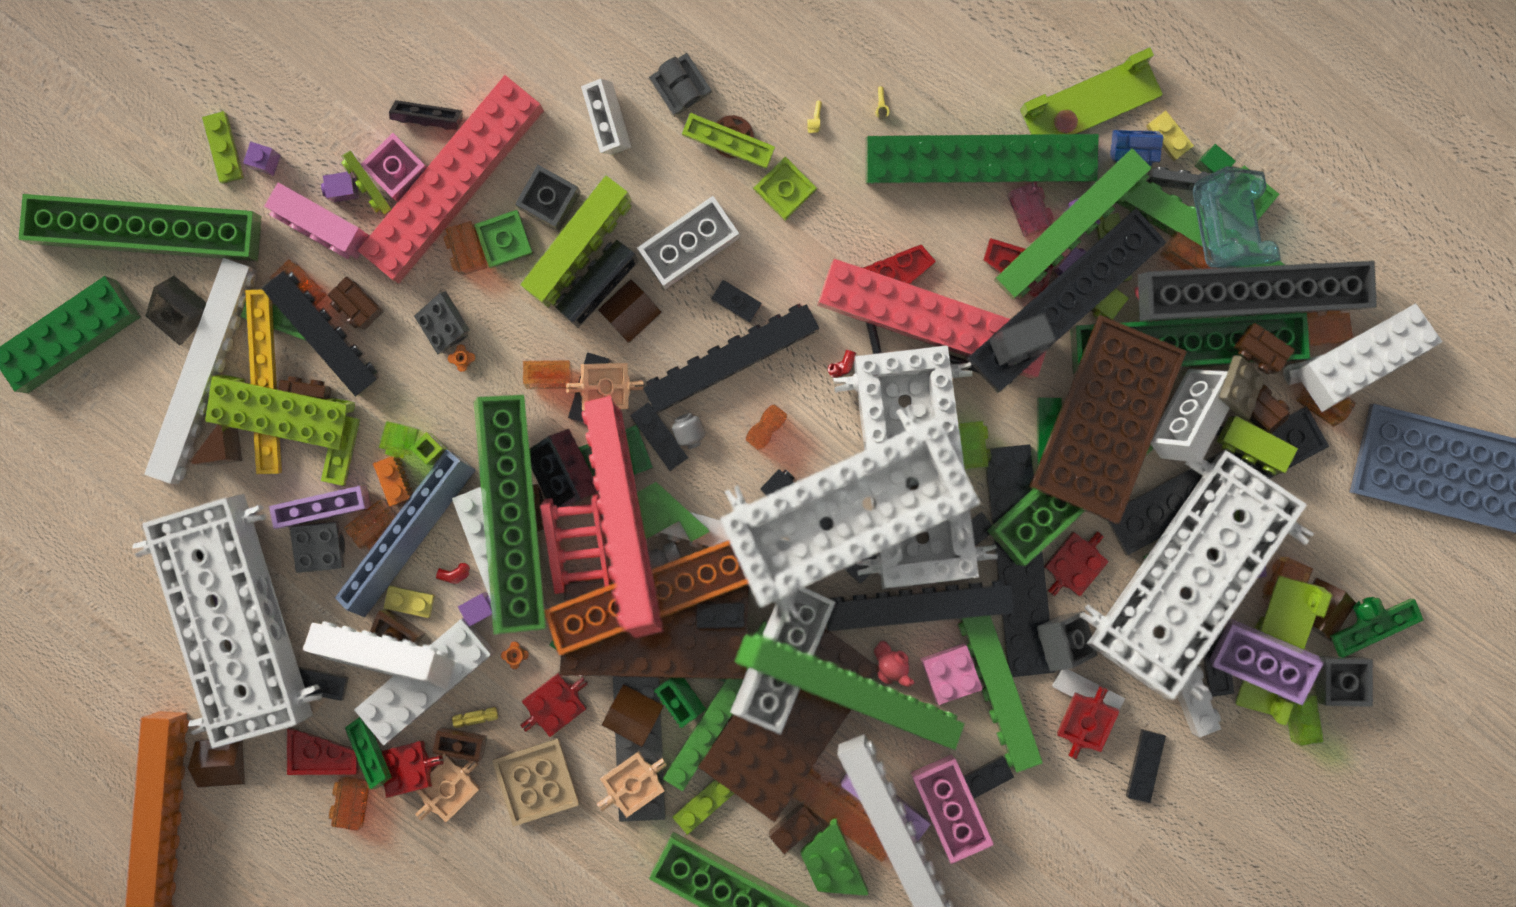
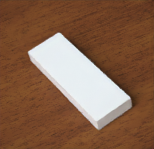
(1071, 682)

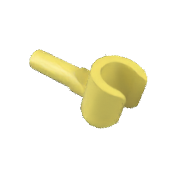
(881, 103)
(814, 124)

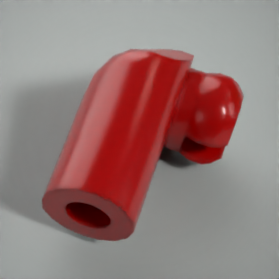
(843, 367)
(454, 576)

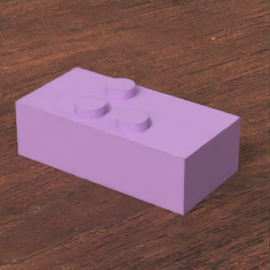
(1266, 661)

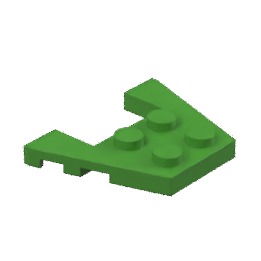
(662, 510)

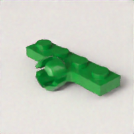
(1375, 624)

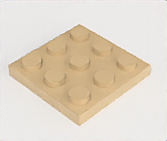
(536, 782)

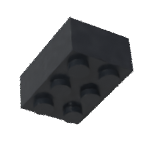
(561, 469)

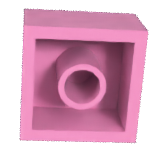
(393, 167)
(951, 674)

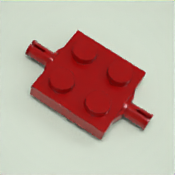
(1076, 564)
(554, 704)
(1088, 722)
(409, 768)

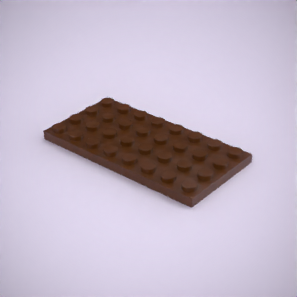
(1108, 419)
(673, 653)
(771, 766)

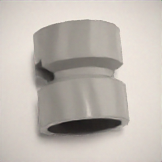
(669, 553)

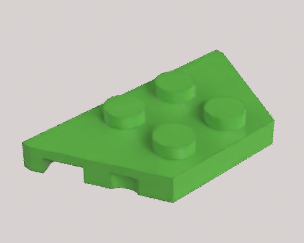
(832, 863)

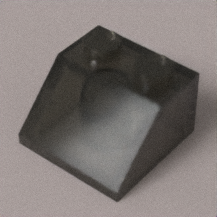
(175, 309)

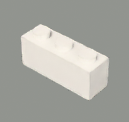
(606, 116)

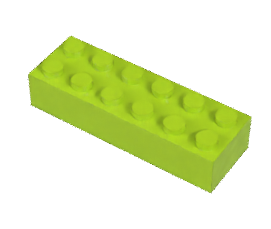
(577, 242)

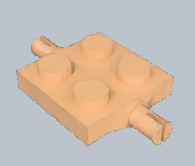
(604, 381)
(632, 784)
(449, 790)

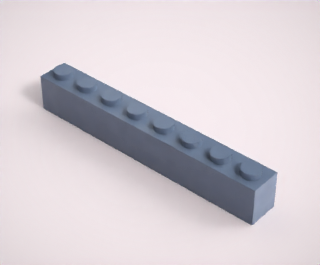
(405, 534)

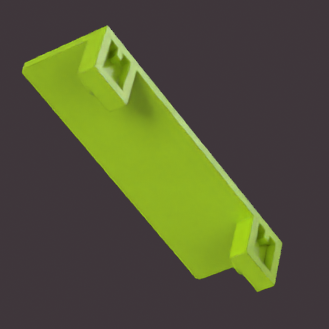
(1097, 97)
(277, 412)
(1290, 620)

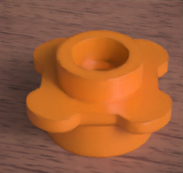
(455, 358)
(514, 661)

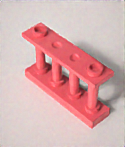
(559, 556)

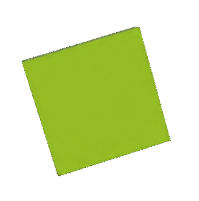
(785, 188)

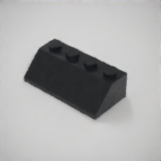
(597, 283)

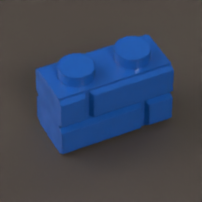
(1145, 143)

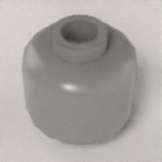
(688, 430)

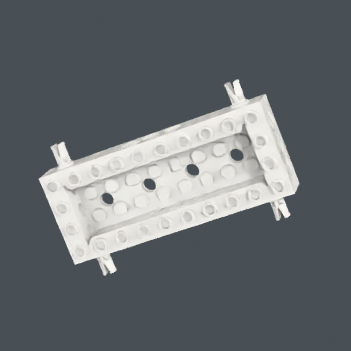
(927, 380)
(839, 495)
(1181, 561)
(244, 615)

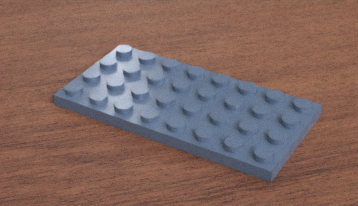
(1437, 467)

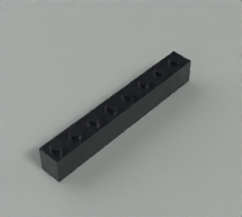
(730, 359)
(921, 606)

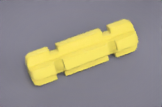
(475, 717)

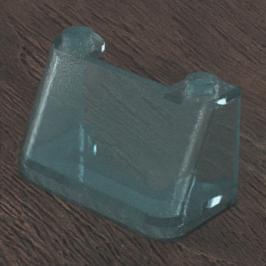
(1230, 220)

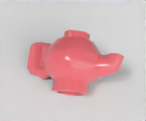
(892, 665)

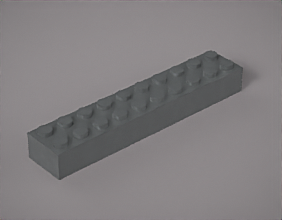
(1257, 290)

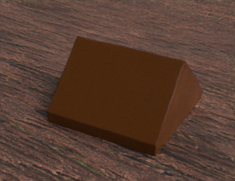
(630, 311)
(219, 448)
(1337, 611)
(392, 625)
(632, 715)
(217, 765)

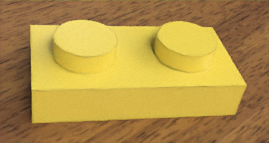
(1174, 139)
(409, 601)

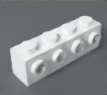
(1199, 713)

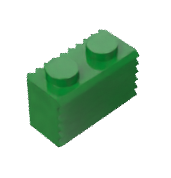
(680, 700)

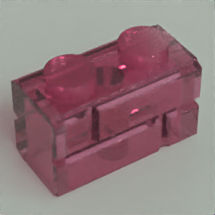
(1030, 209)

